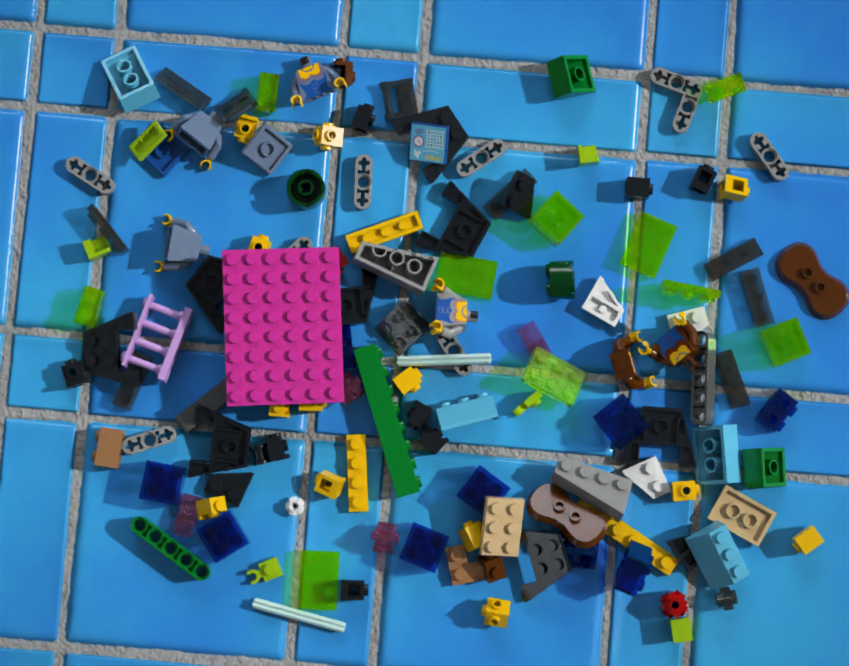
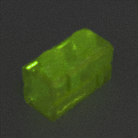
(90, 307)

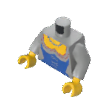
(450, 312)

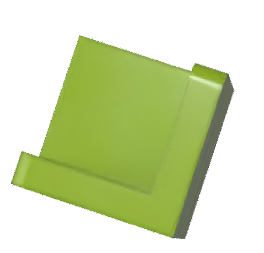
(587, 155)
(97, 248)
(681, 629)

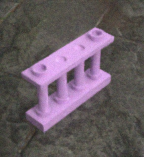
(170, 353)

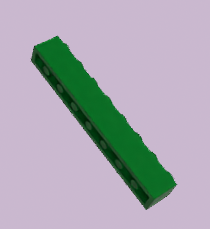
(387, 421)

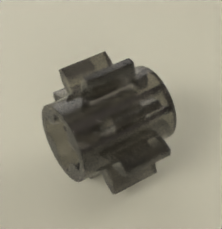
(726, 598)

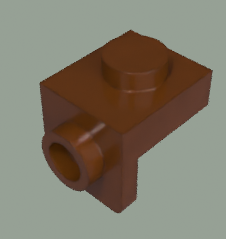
(346, 70)
(493, 567)

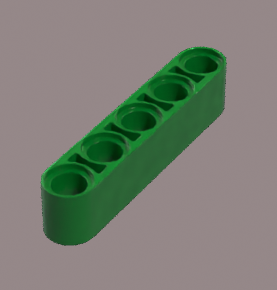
(162, 544)

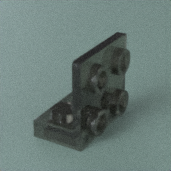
(402, 327)

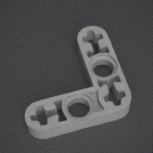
(687, 97)

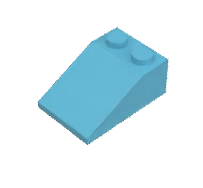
(130, 79)

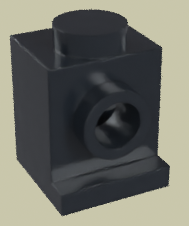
(363, 118)
(700, 187)
(80, 377)
(418, 415)
(432, 438)
(277, 447)
(347, 594)

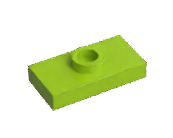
(148, 141)

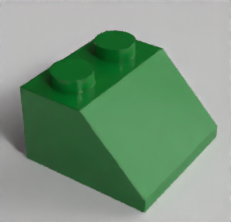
(570, 76)
(764, 467)

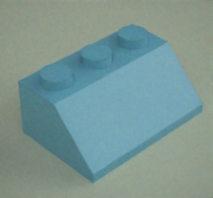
(466, 412)
(716, 454)
(717, 555)

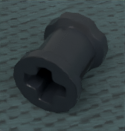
(260, 454)

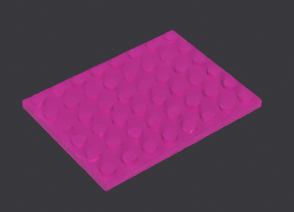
(282, 326)

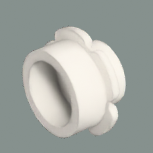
(294, 511)

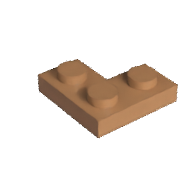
(460, 569)

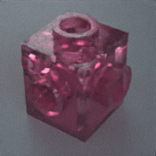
(351, 388)
(385, 537)

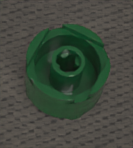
(306, 178)
(561, 280)

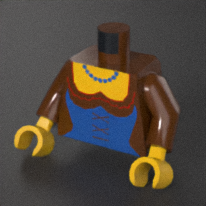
(675, 346)
(625, 363)

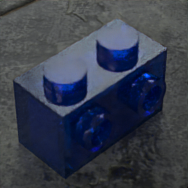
(776, 411)

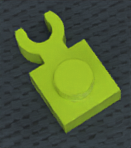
(532, 401)
(268, 570)

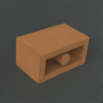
(109, 447)

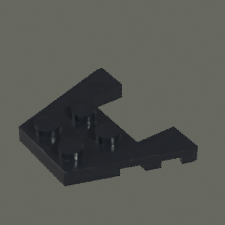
(437, 116)
(464, 230)
(207, 289)
(357, 301)
(103, 353)
(666, 429)
(228, 447)
(547, 559)

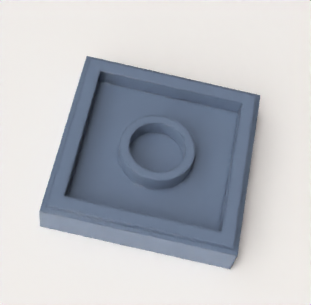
(267, 148)

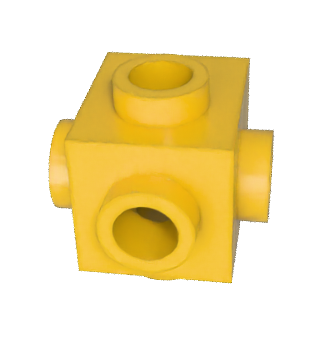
(328, 137)
(496, 612)

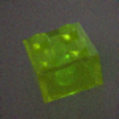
(555, 218)
(784, 342)

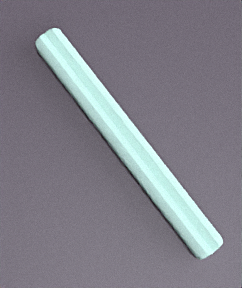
(447, 359)
(299, 615)

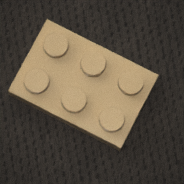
(742, 515)
(501, 526)

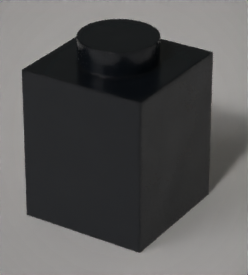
(638, 188)

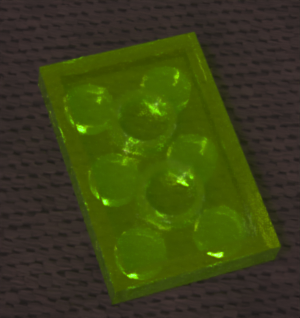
(648, 245)
(467, 275)
(689, 291)
(553, 376)
(318, 580)

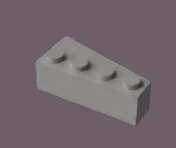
(396, 265)
(593, 486)

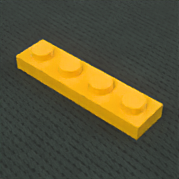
(386, 231)
(357, 473)

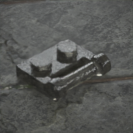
(405, 98)
(236, 106)

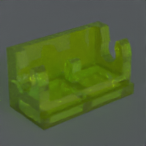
(724, 87)
(266, 92)

